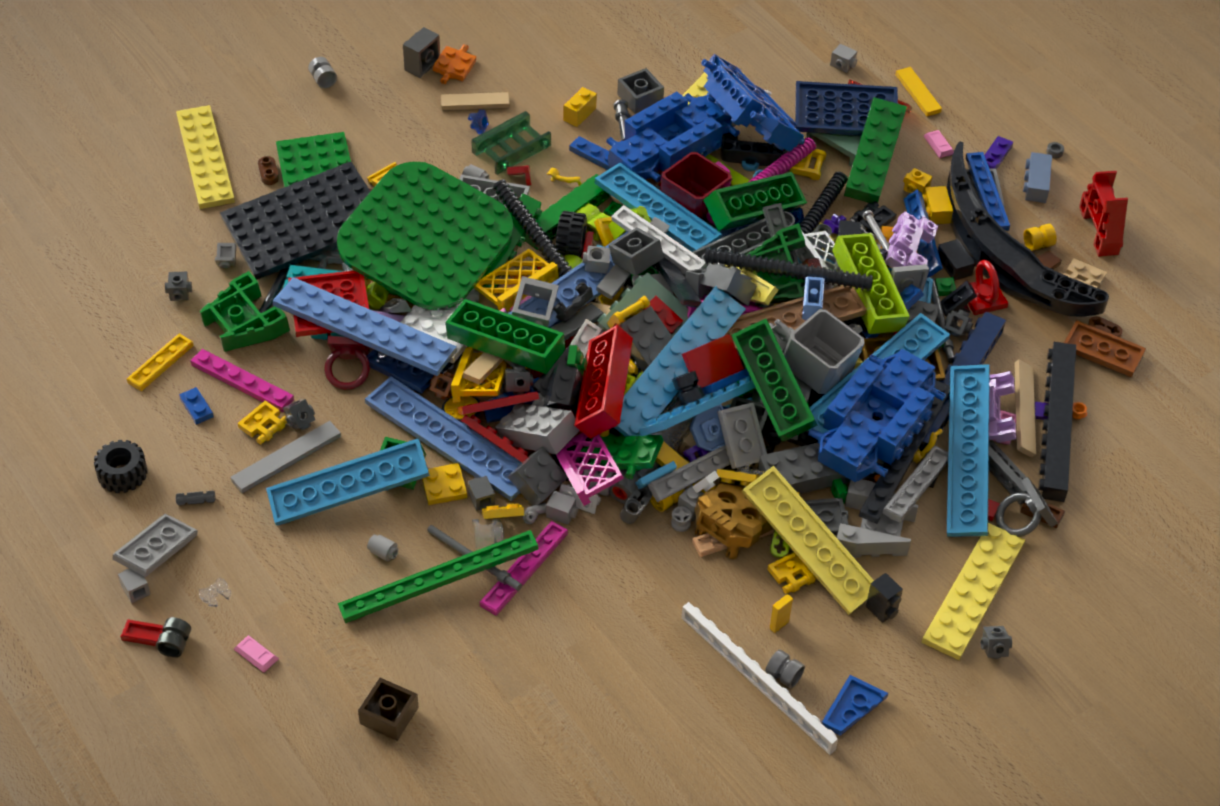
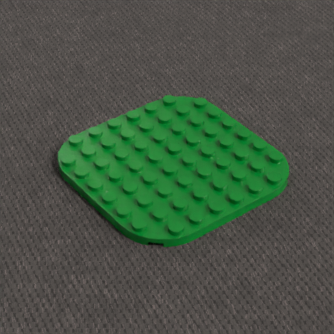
(425, 235)

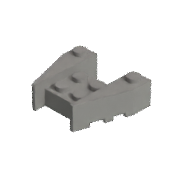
(872, 537)

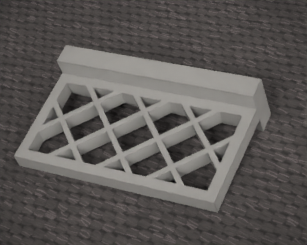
(812, 251)

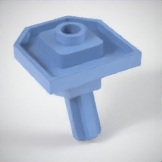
(707, 429)

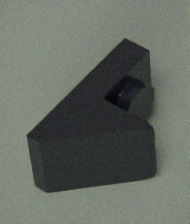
(958, 299)

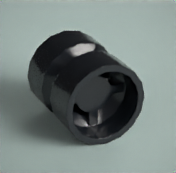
(688, 387)

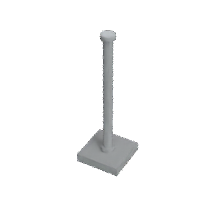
(903, 275)

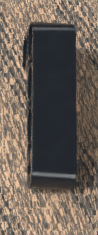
(751, 152)

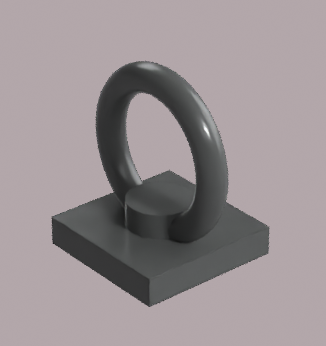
(1036, 504)

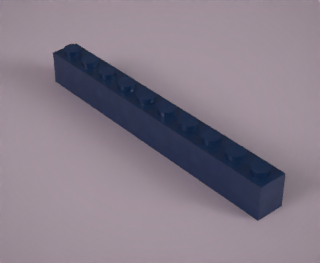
(972, 352)

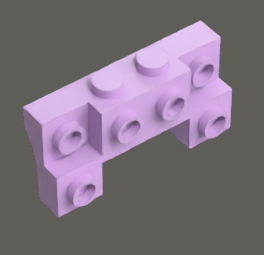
(906, 240)
(1000, 429)

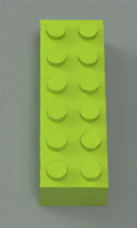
(883, 302)

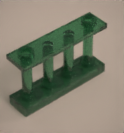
(508, 130)

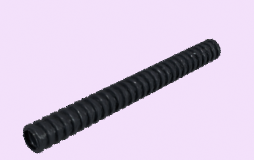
(823, 202)
(531, 227)
(788, 268)

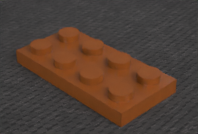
(1105, 348)

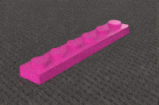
(241, 379)

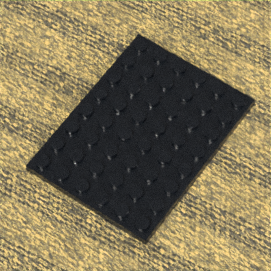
(295, 220)

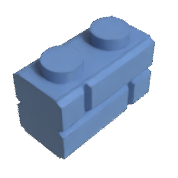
(812, 296)

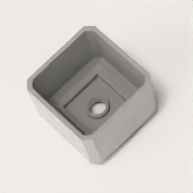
(823, 351)

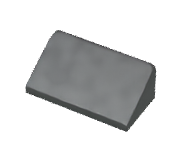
(396, 305)

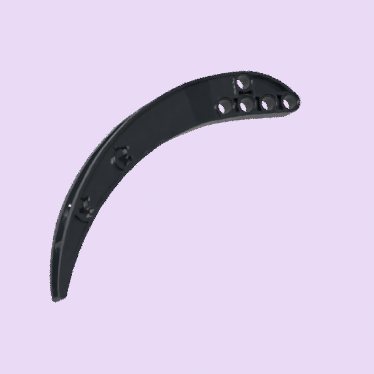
(1015, 264)

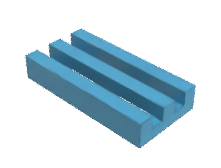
(644, 481)

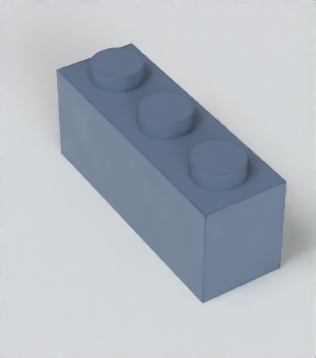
(1037, 177)

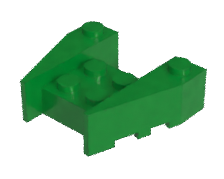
(778, 247)
(240, 318)

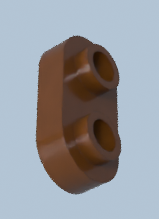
(268, 170)

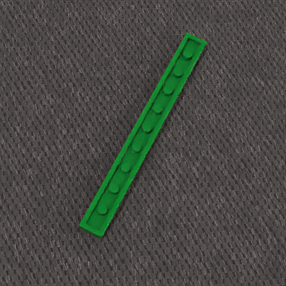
(437, 576)

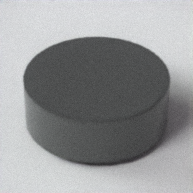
(1055, 149)

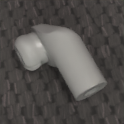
(532, 512)

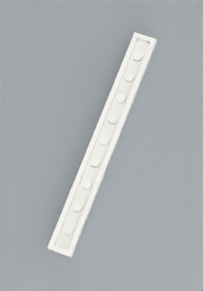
(764, 682)

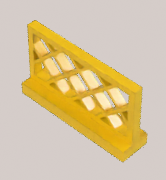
(507, 299)
(461, 387)

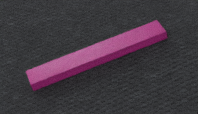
(524, 568)

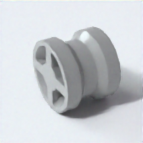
(684, 515)

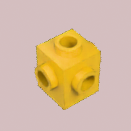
(916, 180)

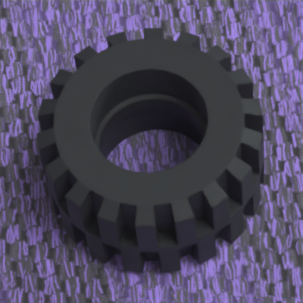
(571, 233)
(120, 454)

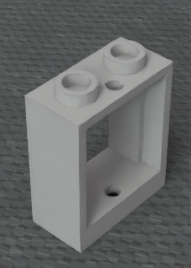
(539, 290)

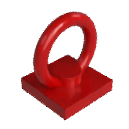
(988, 293)

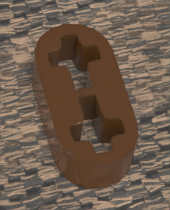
(1105, 325)

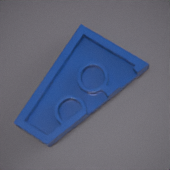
(852, 704)

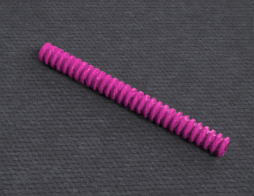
(782, 164)

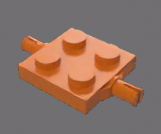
(454, 63)

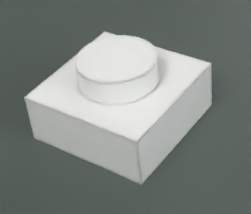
(706, 483)

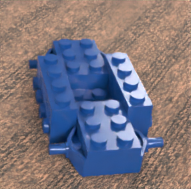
(749, 104)
(669, 132)
(892, 388)

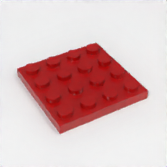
(344, 284)

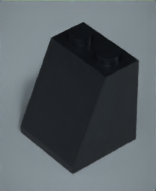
(564, 388)

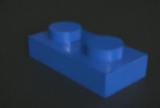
(196, 405)

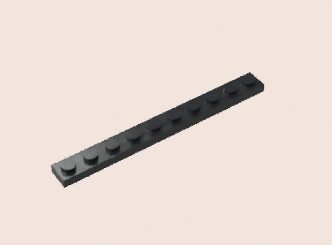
(886, 486)

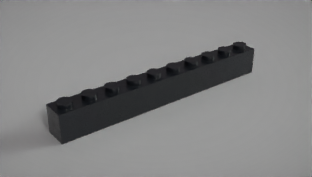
(1058, 422)

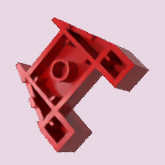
(1106, 212)

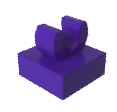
(834, 222)

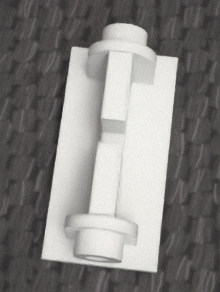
(570, 491)

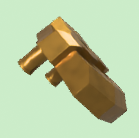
(730, 518)

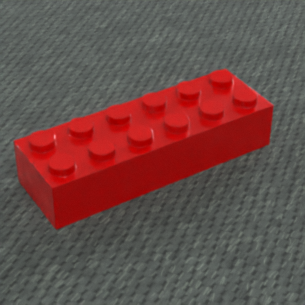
(604, 382)

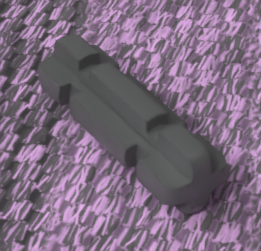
(195, 497)

